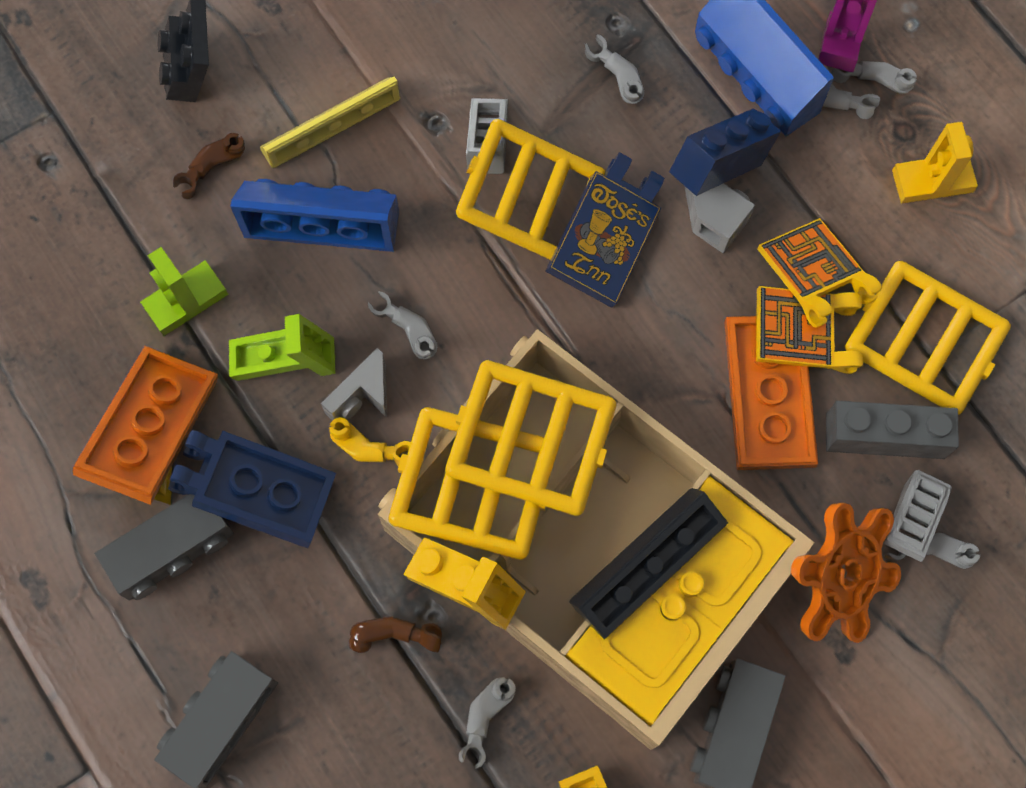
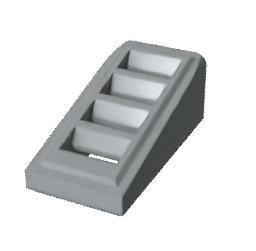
(475, 135)
(929, 494)

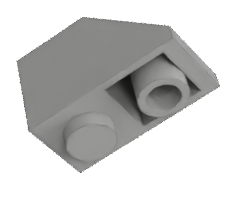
(719, 215)

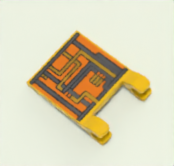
(814, 264)
(789, 338)

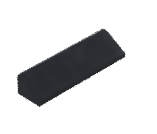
(648, 562)

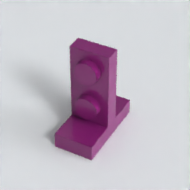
(844, 33)

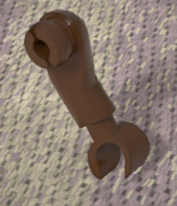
(209, 156)
(387, 627)

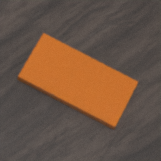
(768, 405)
(145, 425)

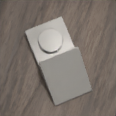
(365, 381)

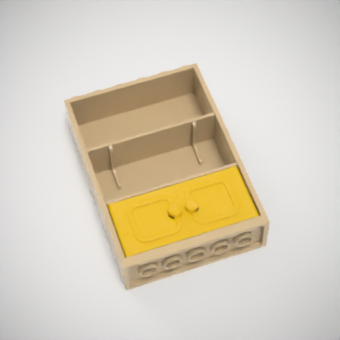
(682, 632)

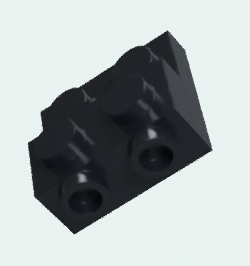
(184, 53)

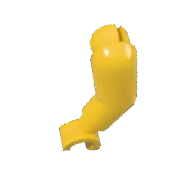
(359, 447)

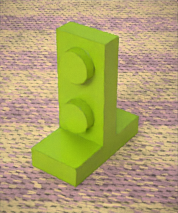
(180, 295)
(284, 350)

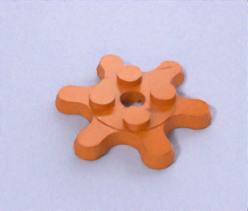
(866, 571)

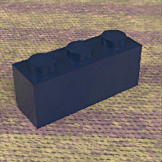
(724, 151)

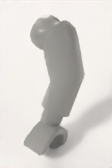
(626, 73)
(895, 79)
(844, 100)
(415, 326)
(948, 549)
(482, 710)

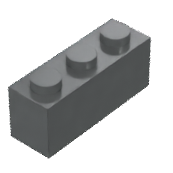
(892, 429)
(162, 547)
(214, 720)
(737, 726)

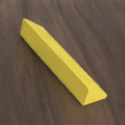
(331, 122)

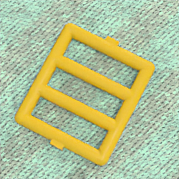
(530, 145)
(966, 309)
(535, 491)
(439, 524)

